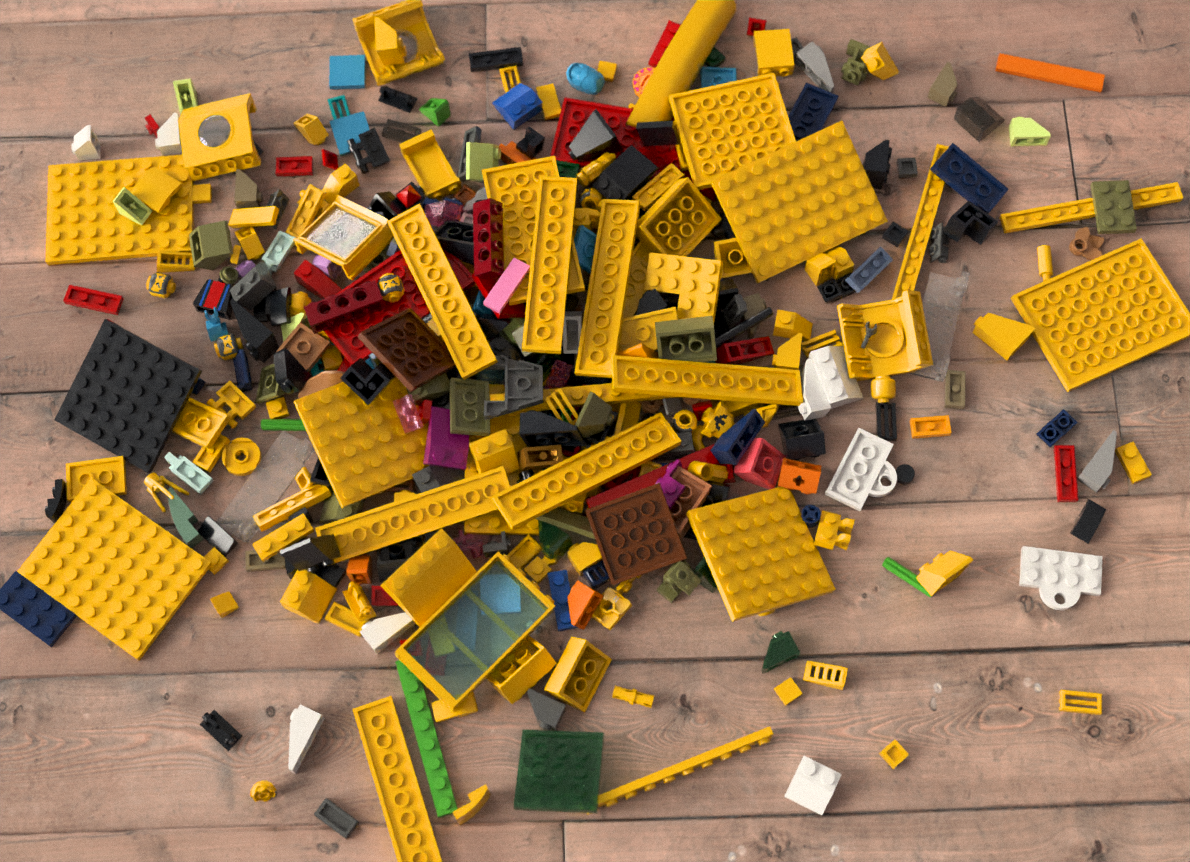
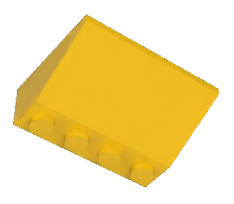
(677, 220)
(429, 577)

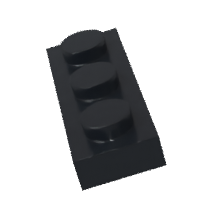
(495, 59)

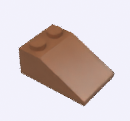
(691, 498)

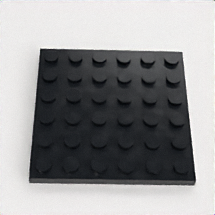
(128, 395)

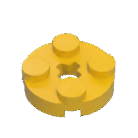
(234, 449)

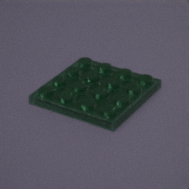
(559, 771)

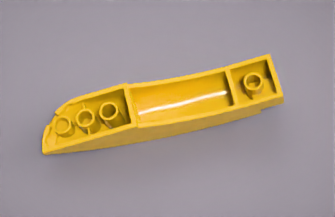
(683, 59)

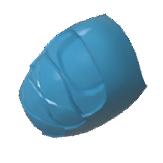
(585, 78)

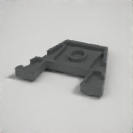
(522, 387)

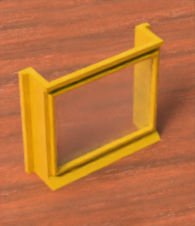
(346, 236)

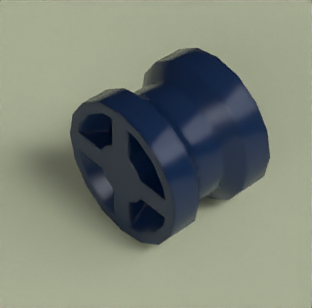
(813, 512)

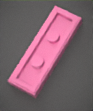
(506, 285)

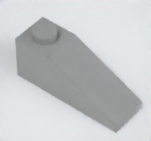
(814, 64)
(1101, 465)

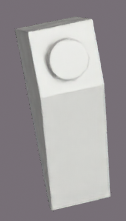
(814, 398)
(386, 630)
(303, 729)

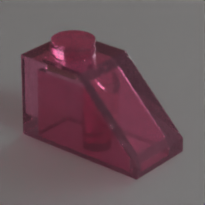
(441, 211)

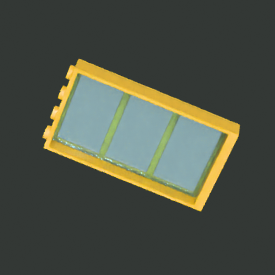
(475, 630)

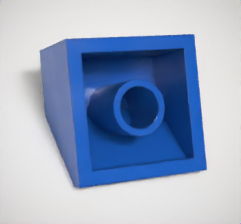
(518, 105)

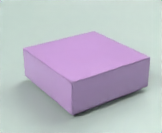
(244, 267)

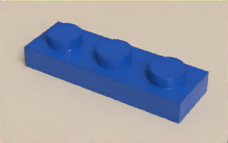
(560, 590)

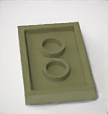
(1113, 207)
(467, 407)

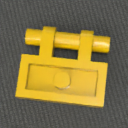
(235, 399)

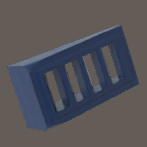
(591, 580)

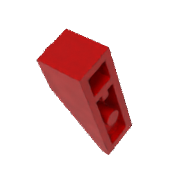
(315, 280)
(744, 351)

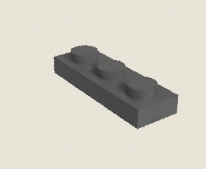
(470, 135)

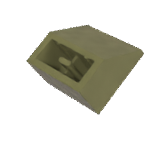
(210, 245)

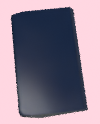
(242, 371)

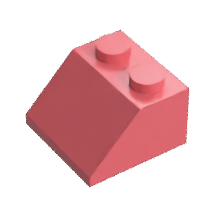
(760, 464)

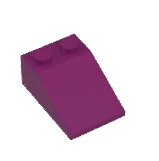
(443, 447)

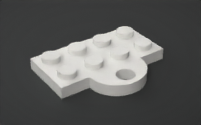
(862, 471)
(1060, 574)

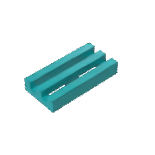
(337, 99)

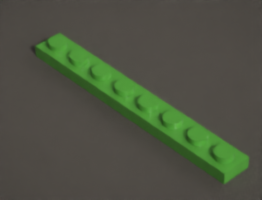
(427, 742)

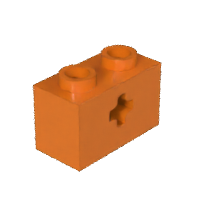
(792, 469)

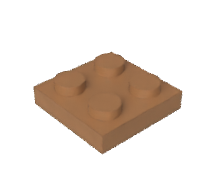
(305, 346)

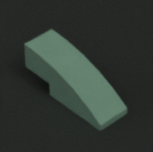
(183, 520)

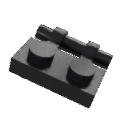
(374, 148)

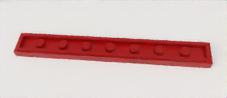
(650, 478)

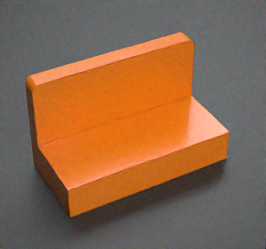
(512, 155)

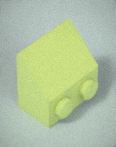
(480, 157)

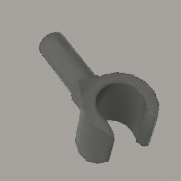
(869, 332)

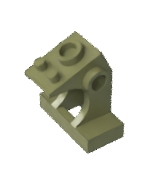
(855, 69)
(677, 579)

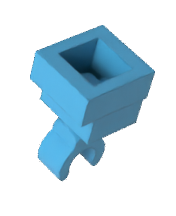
(214, 325)

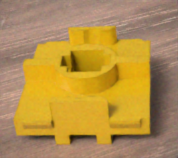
(611, 617)

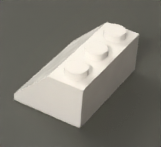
(833, 374)

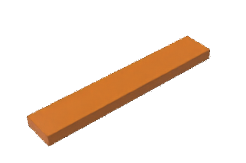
(1050, 72)

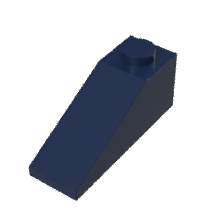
(737, 439)

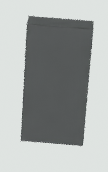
(336, 818)

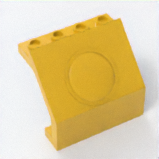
(900, 339)

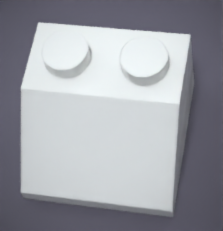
(813, 785)

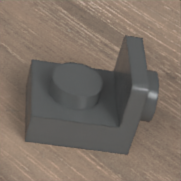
(493, 547)

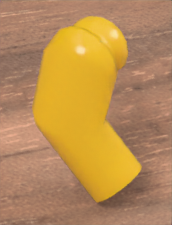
(697, 438)

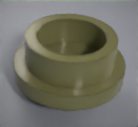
(229, 275)

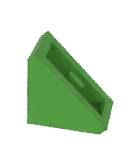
(436, 110)

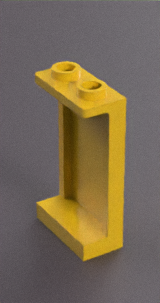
(430, 166)

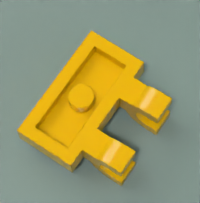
(827, 531)

